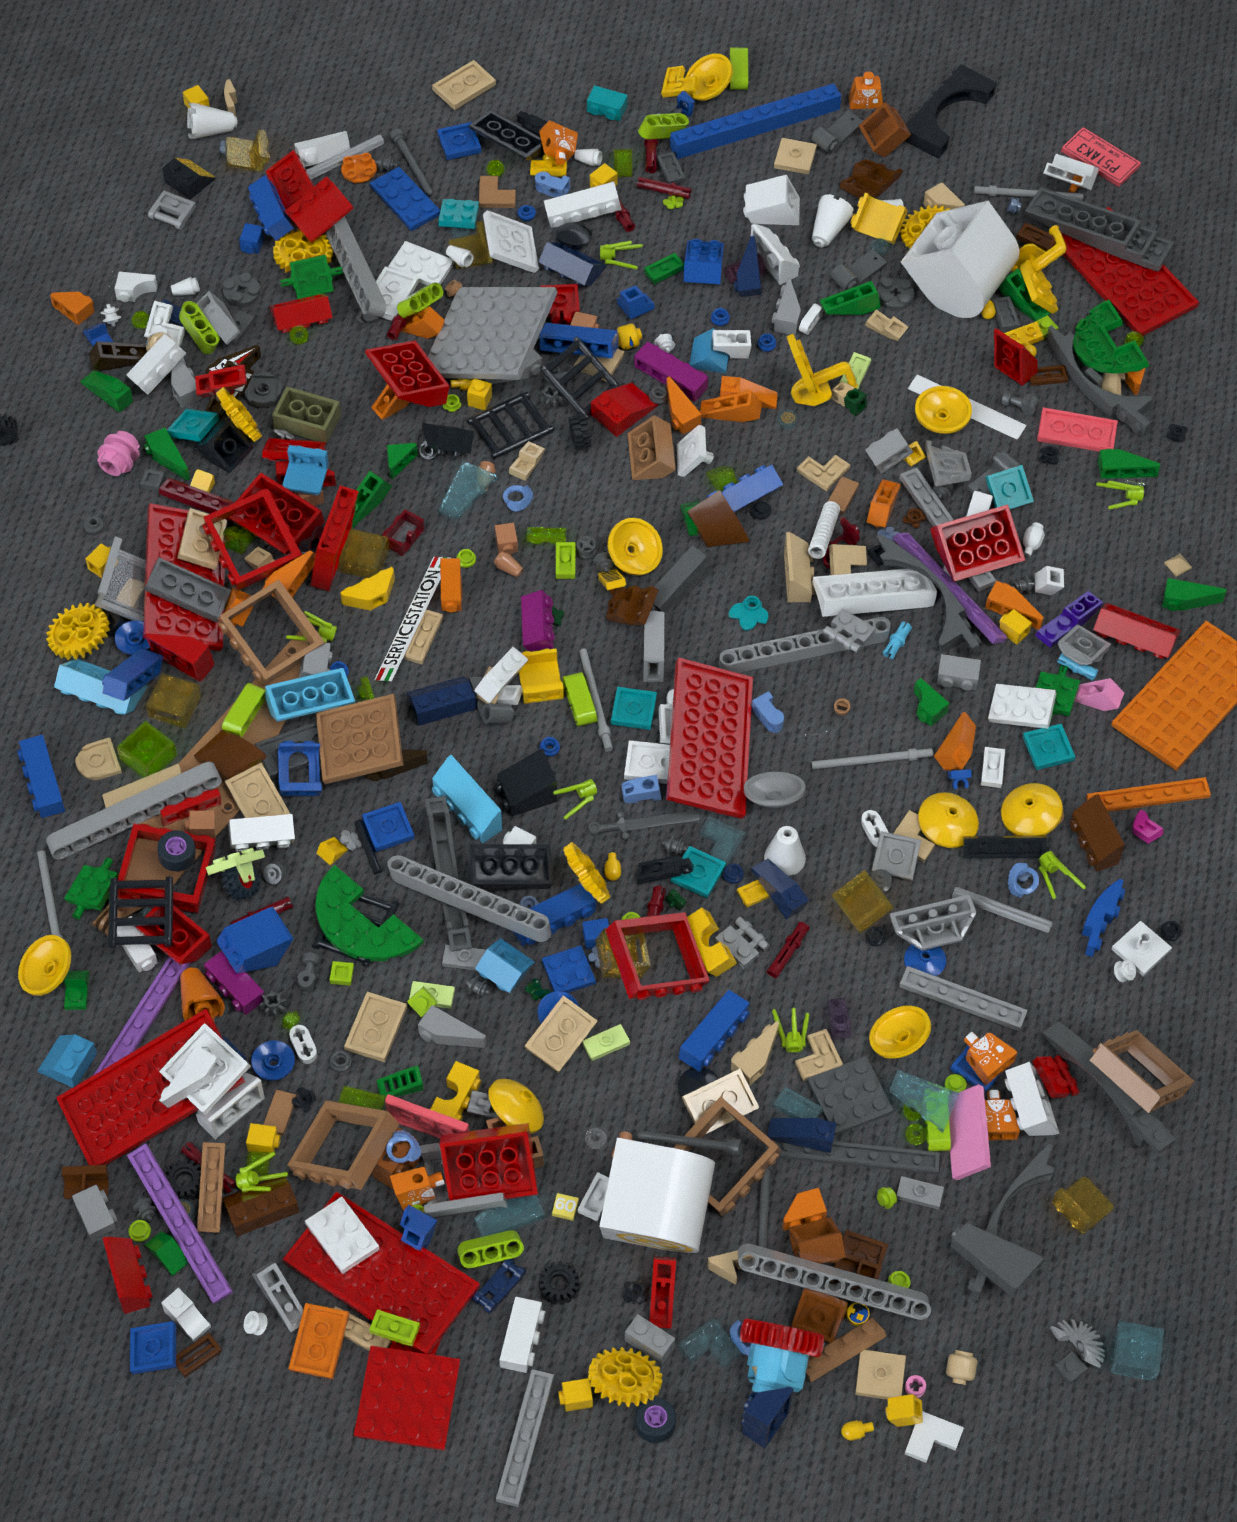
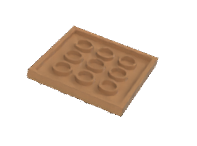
(359, 739)

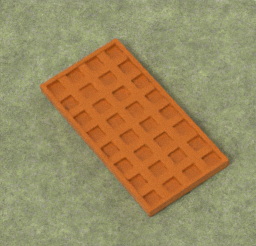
(1184, 698)

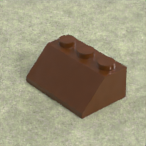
(1097, 834)
(260, 1208)

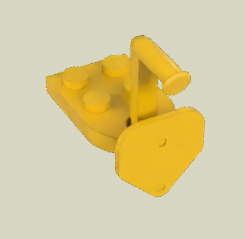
(1032, 261)
(814, 388)

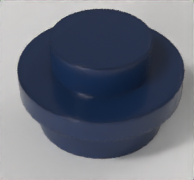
(733, 873)

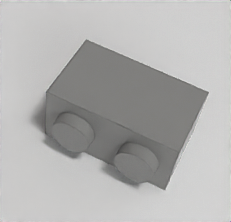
(888, 450)
(958, 672)
(94, 1212)
(649, 1339)

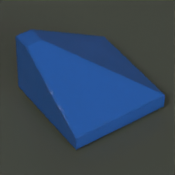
(686, 103)

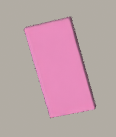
(969, 1134)

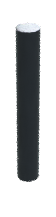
(368, 847)

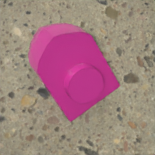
(1145, 828)

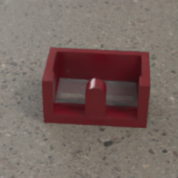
(404, 531)

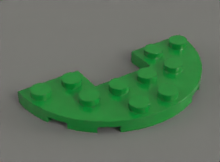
(1096, 347)
(351, 930)

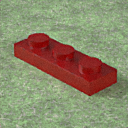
(180, 811)

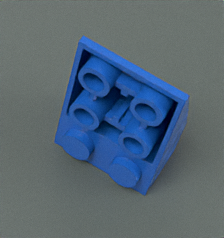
(703, 261)

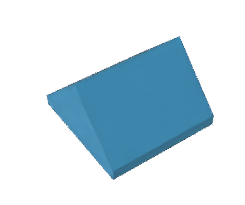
(704, 357)

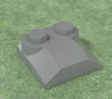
(1083, 646)

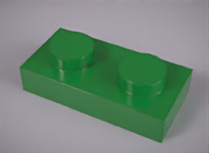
(664, 268)

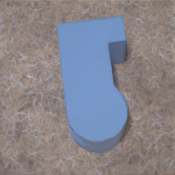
(552, 185)
(767, 713)
(641, 789)

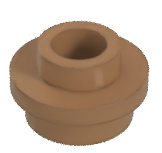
(452, 288)

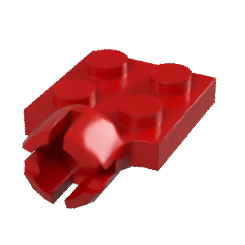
(565, 304)

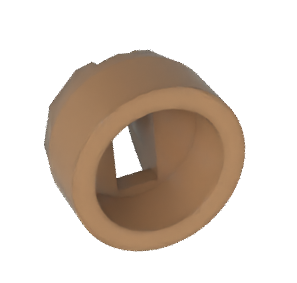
(842, 703)

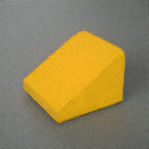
(917, 454)
(203, 480)
(331, 850)

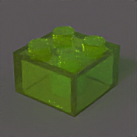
(147, 750)

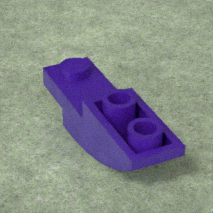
(1075, 613)

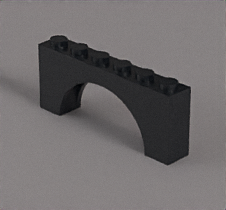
(962, 85)

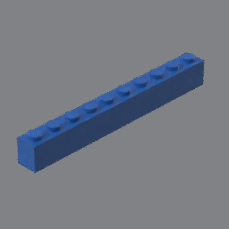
(755, 121)

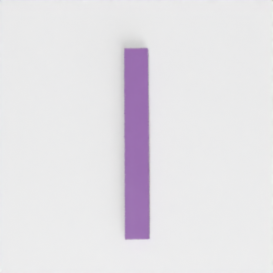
(972, 610)
(145, 1013)
(180, 1224)

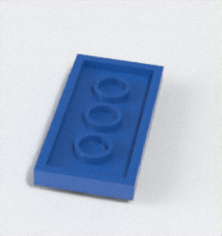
(405, 198)

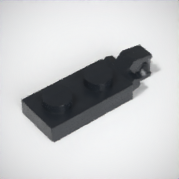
(531, 123)
(663, 869)

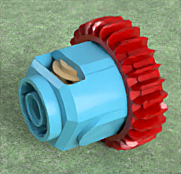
(778, 1354)

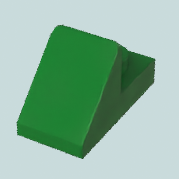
(76, 990)

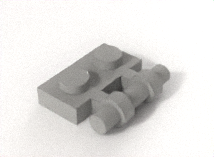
(853, 627)
(742, 950)

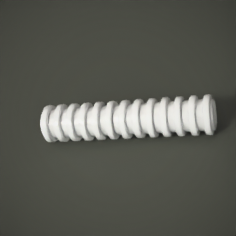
(824, 530)

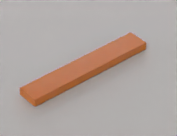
(1154, 794)

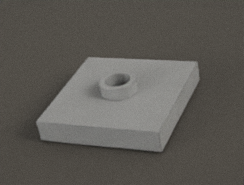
(896, 855)

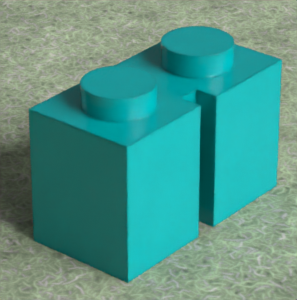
(607, 103)

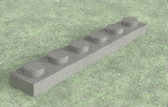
(963, 998)
(525, 1438)

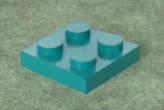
(458, 213)
(193, 424)
(1009, 488)
(634, 708)
(1048, 747)
(704, 875)

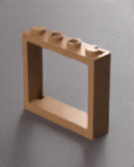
(295, 614)
(1174, 1078)
(383, 1127)
(756, 1172)

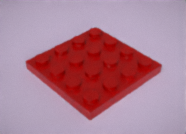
(407, 1398)

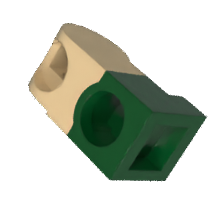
(850, 398)

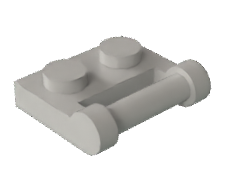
(172, 204)

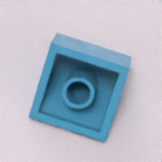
(504, 965)
(68, 1059)

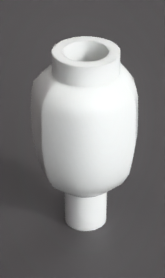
(1033, 538)

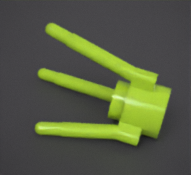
(608, 252)
(1133, 492)
(326, 630)
(585, 789)
(1051, 863)
(794, 1041)
(247, 1179)

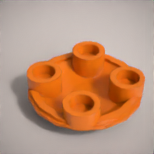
(358, 168)

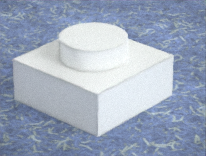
(510, 695)

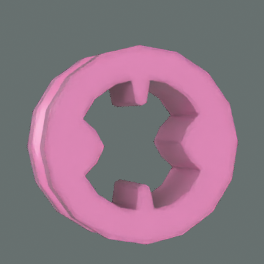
(915, 1378)

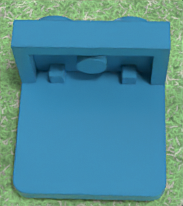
(306, 470)

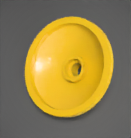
(714, 75)
(943, 402)
(644, 546)
(1032, 819)
(941, 825)
(44, 965)
(900, 1032)
(516, 1104)

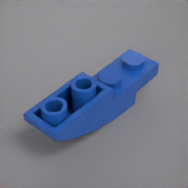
(1102, 913)

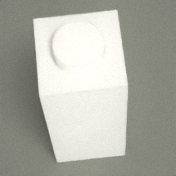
(140, 955)

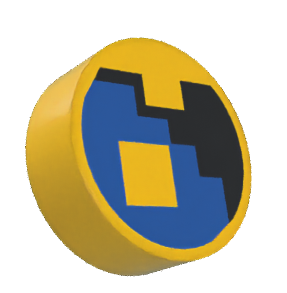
(857, 1314)

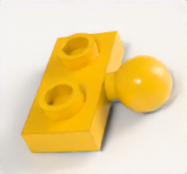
(548, 165)
(1027, 336)

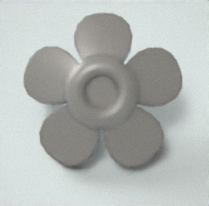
(283, 434)
(350, 840)

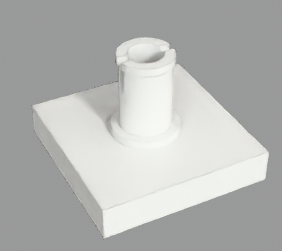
(692, 451)
(1142, 948)

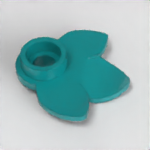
(748, 615)

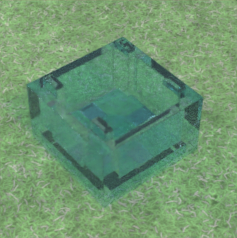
(1137, 1350)

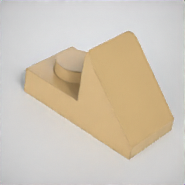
(725, 1265)

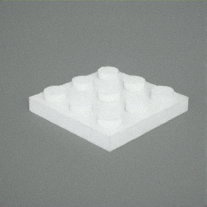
(510, 241)
(228, 1075)

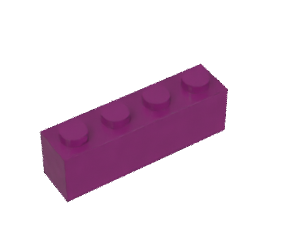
(661, 365)

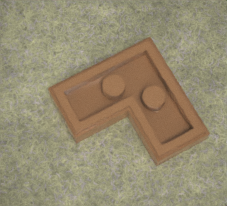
(492, 197)

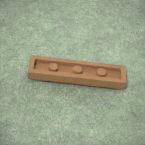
(211, 1187)
(844, 1348)

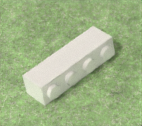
(582, 205)

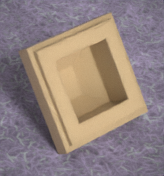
(1178, 565)

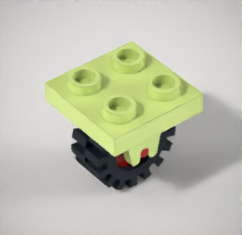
(239, 873)

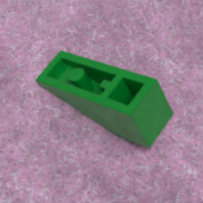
(1015, 287)
(853, 301)
(109, 390)
(165, 453)
(1122, 464)
(370, 495)
(1188, 595)

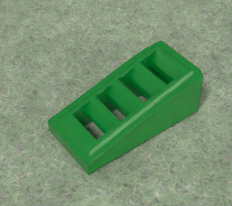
(398, 1076)

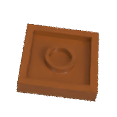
(820, 1314)

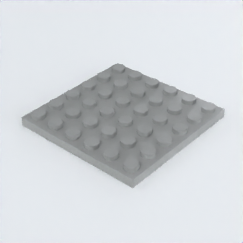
(491, 331)

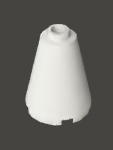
(209, 121)
(830, 219)
(786, 851)

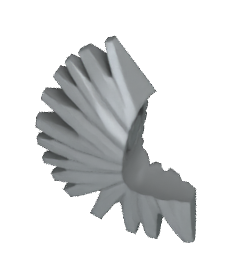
(1082, 1339)

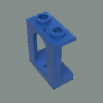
(311, 751)

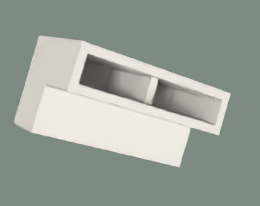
(1065, 168)

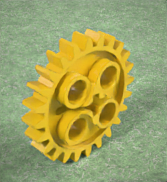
(917, 223)
(297, 247)
(239, 414)
(78, 631)
(585, 870)
(625, 1376)

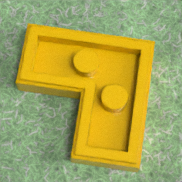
(676, 83)

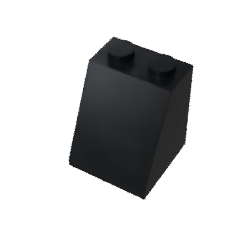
(527, 784)

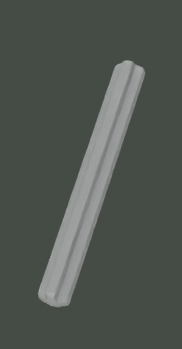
(337, 160)
(1005, 910)

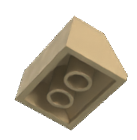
(798, 569)

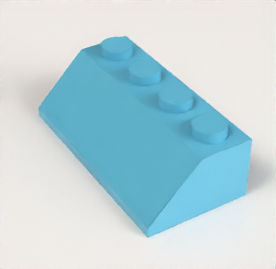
(86, 682)
(308, 695)
(467, 800)

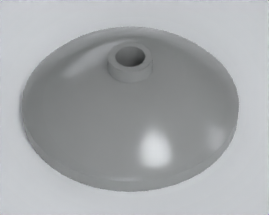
(774, 789)

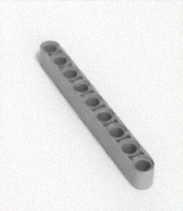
(356, 269)
(794, 645)
(132, 810)
(469, 898)
(826, 1274)

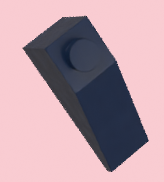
(748, 274)
(781, 888)
(803, 1132)

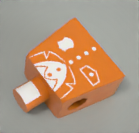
(865, 92)
(558, 141)
(988, 1056)
(1000, 1118)
(415, 1186)

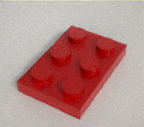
(290, 178)
(277, 448)

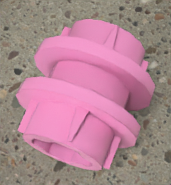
(118, 453)

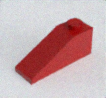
(662, 1291)

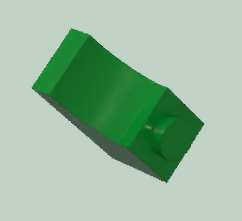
(931, 705)

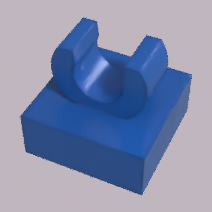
(959, 775)

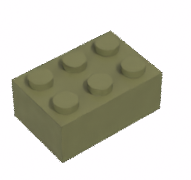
(306, 414)

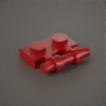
(1056, 1076)

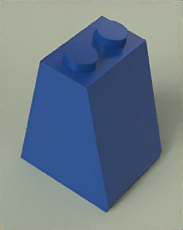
(255, 941)

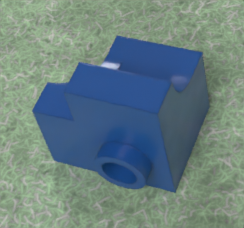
(634, 302)
(417, 1228)

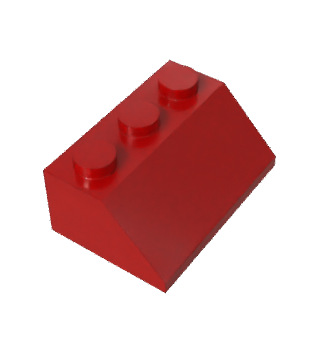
(318, 209)
(301, 312)
(188, 941)
(127, 1273)

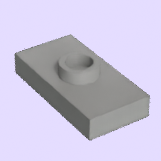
(463, 958)
(919, 1192)

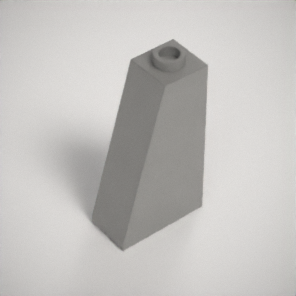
(654, 647)

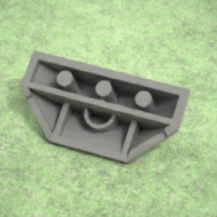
(935, 923)

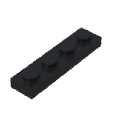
(1004, 846)

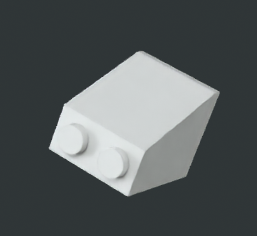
(772, 202)

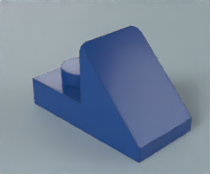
(97, 333)

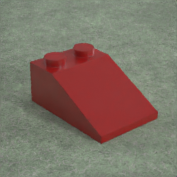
(1013, 358)
(621, 407)
(183, 653)

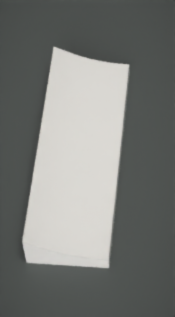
(874, 591)

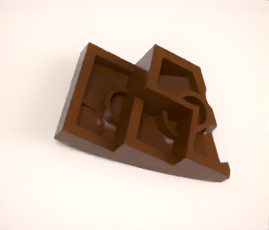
(870, 179)
(717, 522)
(631, 604)
(229, 754)
(860, 1255)

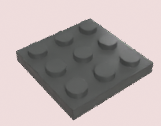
(850, 1095)

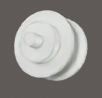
(110, 314)
(665, 342)
(1124, 970)
(255, 1323)

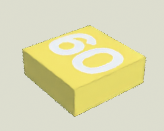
(565, 1207)

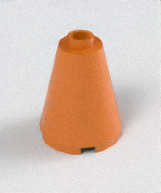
(199, 995)

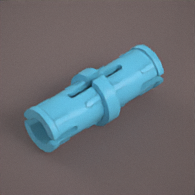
(897, 640)
(1085, 670)

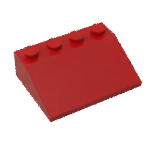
(410, 373)
(297, 513)
(978, 543)
(489, 1162)

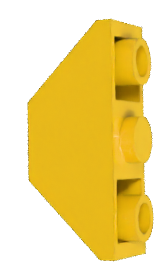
(370, 591)

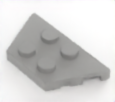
(947, 465)

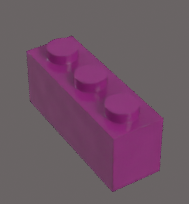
(537, 621)
(239, 987)

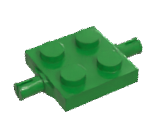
(311, 276)
(1065, 689)
(91, 888)

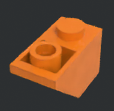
(806, 1207)

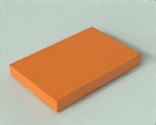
(319, 1341)

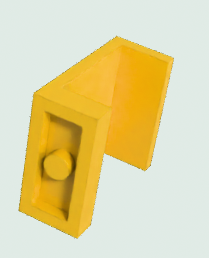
(878, 218)
(541, 677)

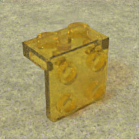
(248, 153)
(476, 244)
(1082, 1204)

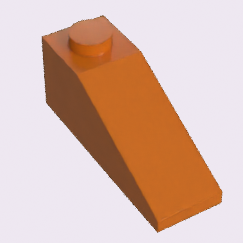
(735, 385)
(734, 407)
(682, 411)
(883, 503)
(293, 573)
(451, 584)
(1006, 598)
(958, 744)

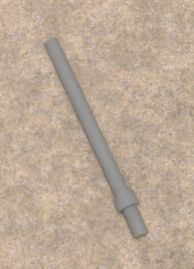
(993, 191)
(604, 730)
(910, 754)
(48, 893)

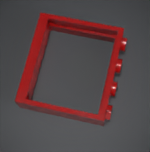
(334, 538)
(225, 560)
(182, 901)
(679, 924)

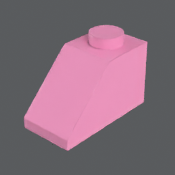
(1100, 694)

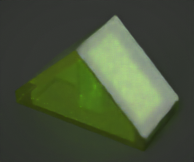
(623, 161)
(721, 477)
(237, 539)

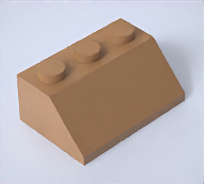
(651, 449)

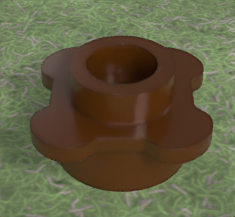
(914, 513)

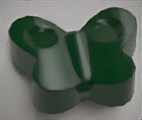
(557, 615)
(675, 900)
(535, 989)

